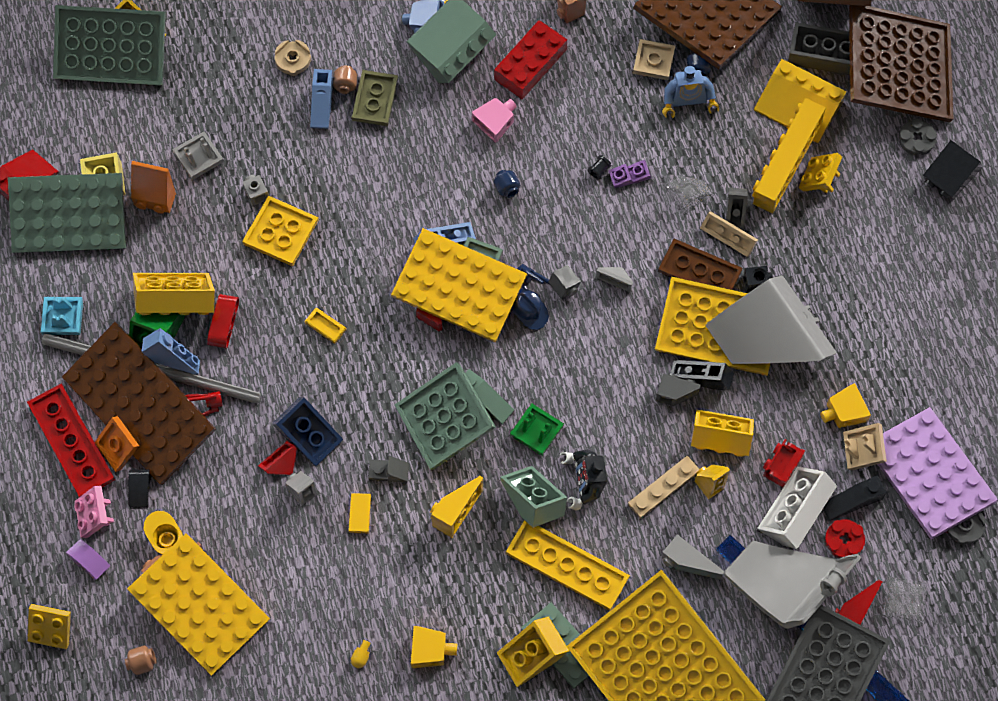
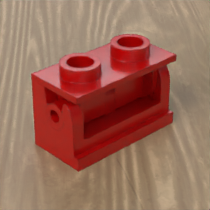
(783, 463)

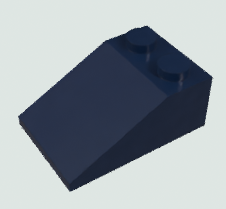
(307, 430)

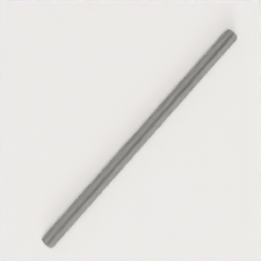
(173, 374)

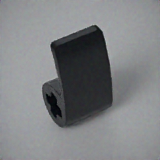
(138, 485)

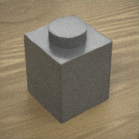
(564, 282)

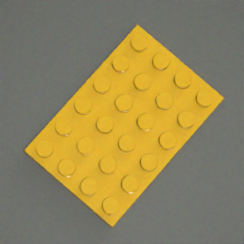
(459, 285)
(685, 318)
(198, 604)

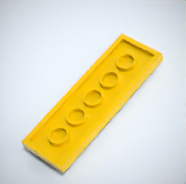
(568, 565)

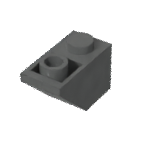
(676, 390)

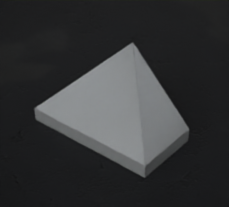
(615, 276)

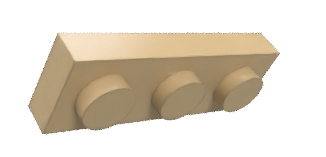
(729, 234)

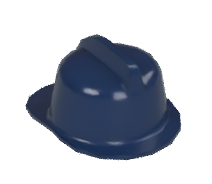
(530, 309)

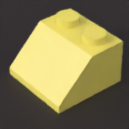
(102, 164)

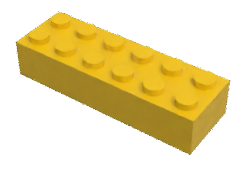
(788, 155)

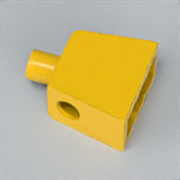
(846, 408)
(430, 648)

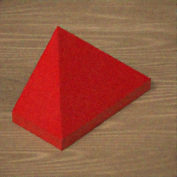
(281, 460)

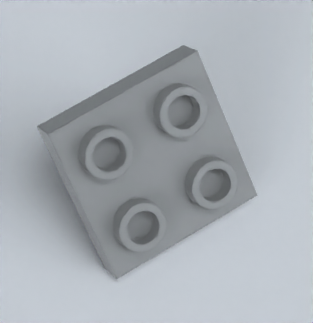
(198, 155)

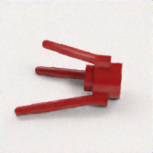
(212, 400)

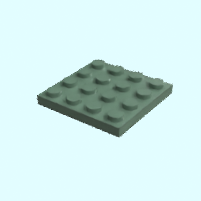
(444, 416)

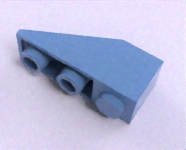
(321, 98)
(168, 352)

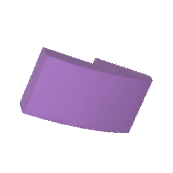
(631, 174)
(88, 559)

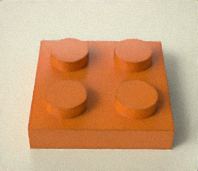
(116, 443)

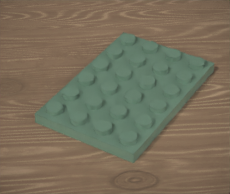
(109, 45)
(66, 212)

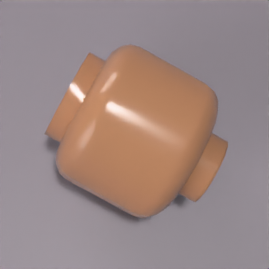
(345, 79)
(140, 660)

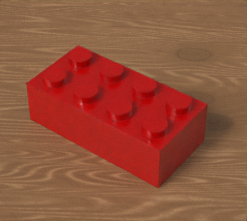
(530, 59)

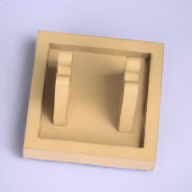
(864, 446)

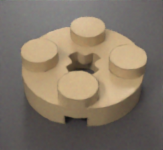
(296, 66)

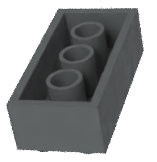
(820, 48)

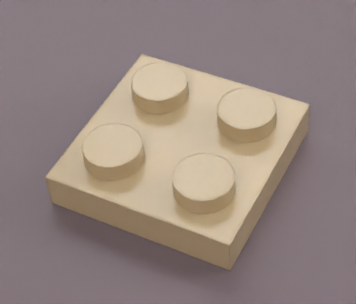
(654, 59)

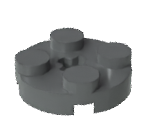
(917, 146)
(972, 533)

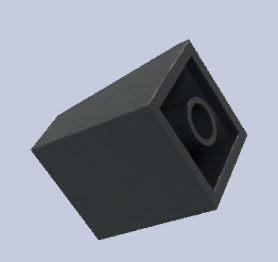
(952, 170)

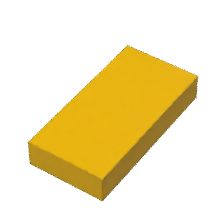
(325, 325)
(359, 513)

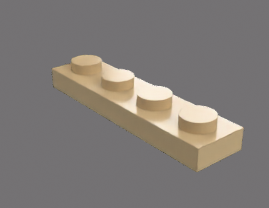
(663, 487)

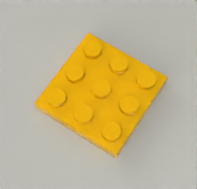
(280, 230)

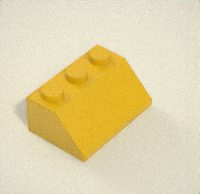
(722, 433)

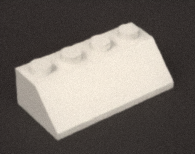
(797, 506)

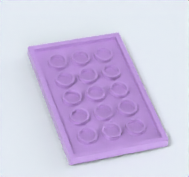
(933, 474)

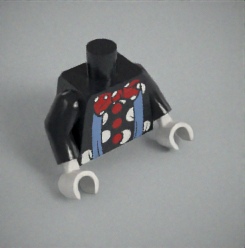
(590, 476)

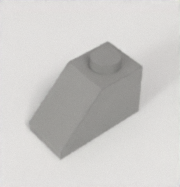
(301, 487)

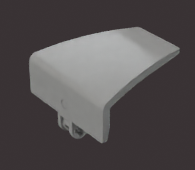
(770, 328)
(786, 581)

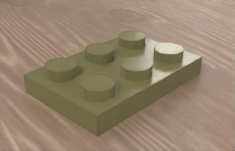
(375, 98)

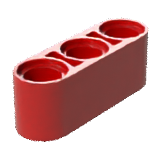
(223, 321)

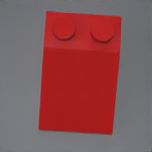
(24, 166)

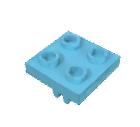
(62, 315)

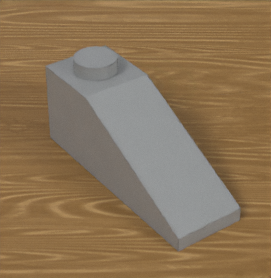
(688, 559)

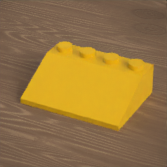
(791, 86)
(173, 293)

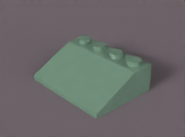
(450, 39)

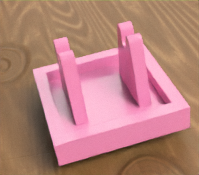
(92, 512)

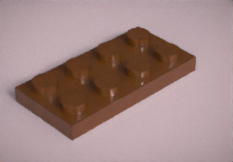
(698, 266)

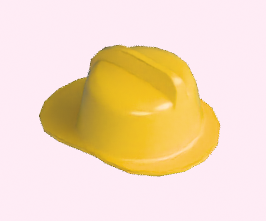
(161, 531)

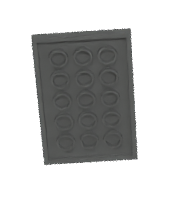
(830, 660)

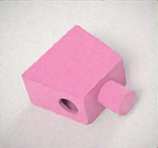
(494, 117)

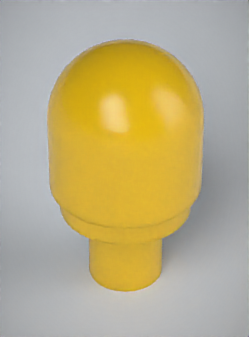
(360, 655)

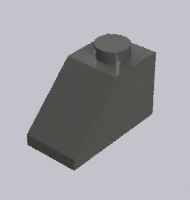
(736, 206)

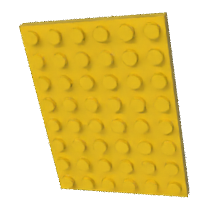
(659, 651)

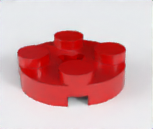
(839, 529)

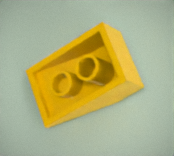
(454, 507)
(532, 651)

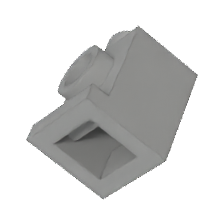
(259, 193)

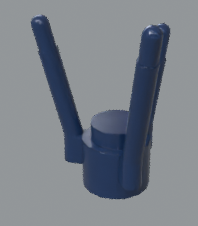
(531, 274)

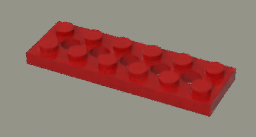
(75, 428)

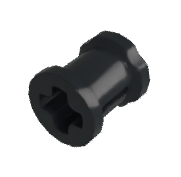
(599, 167)

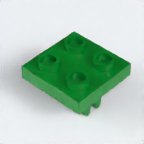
(536, 429)

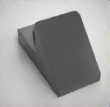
(388, 470)

